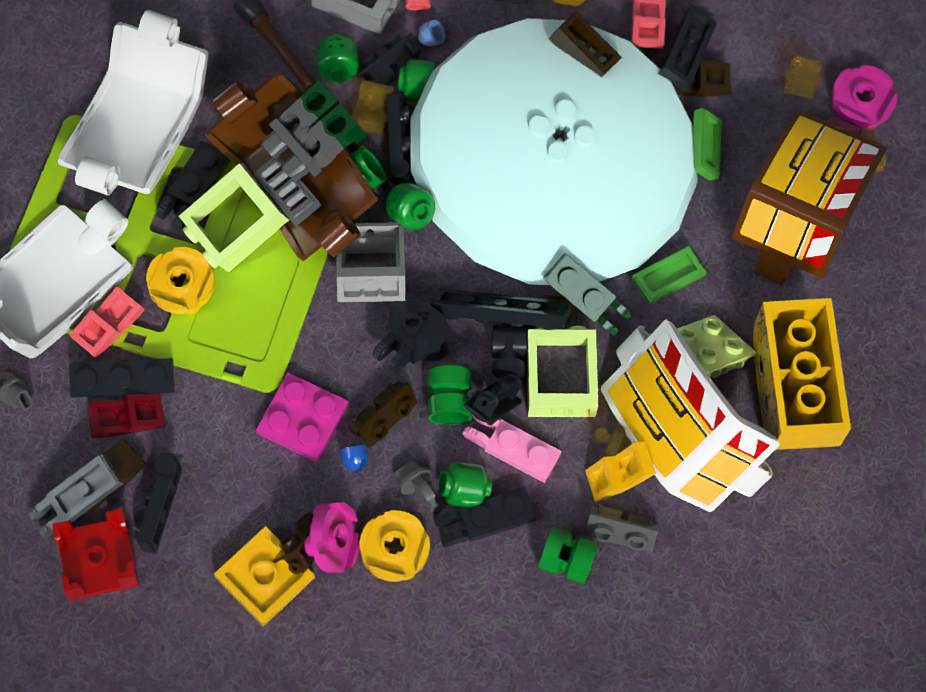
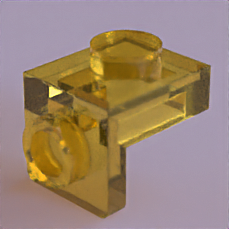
(371, 108)

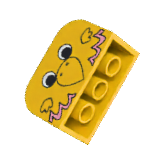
(800, 374)

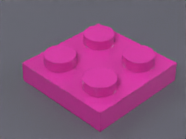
(302, 417)

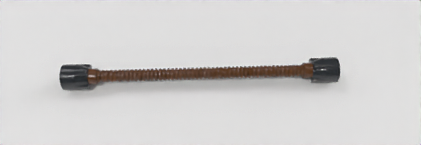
(256, 16)

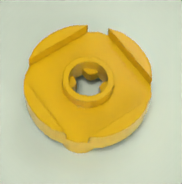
(182, 299)
(384, 529)

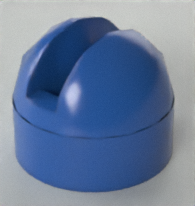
(354, 457)

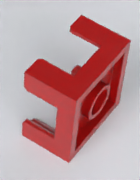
(96, 557)

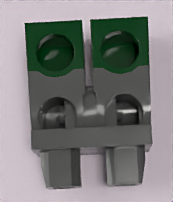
(314, 131)

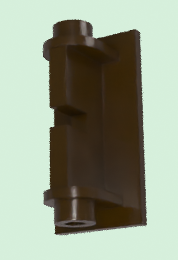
(394, 404)
(293, 546)

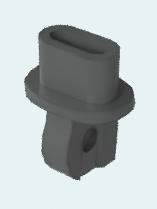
(14, 392)
(415, 479)

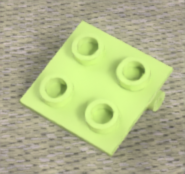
(716, 346)

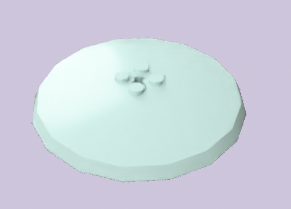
(551, 157)

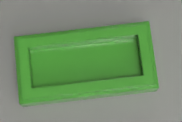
(707, 144)
(669, 275)

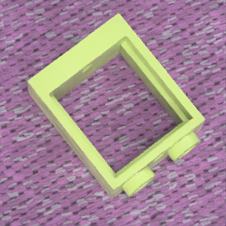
(252, 237)
(562, 403)

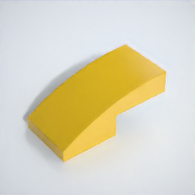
(620, 472)

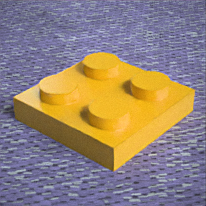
(257, 581)

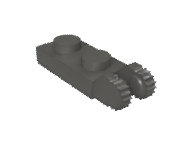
(78, 493)

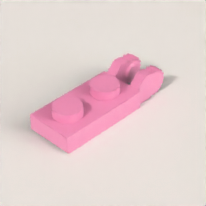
(516, 448)

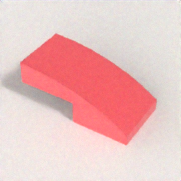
(648, 23)
(108, 323)

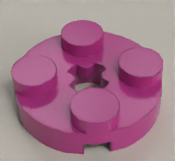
(860, 113)
(333, 537)

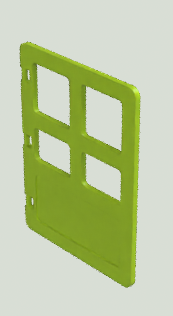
(253, 307)

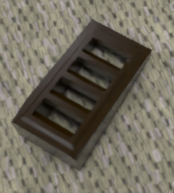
(568, 38)

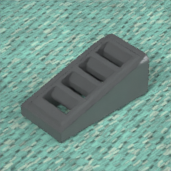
(272, 177)

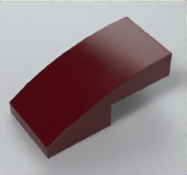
(125, 416)

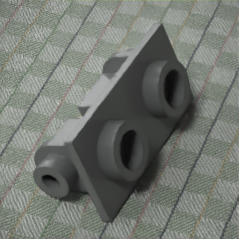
(636, 533)

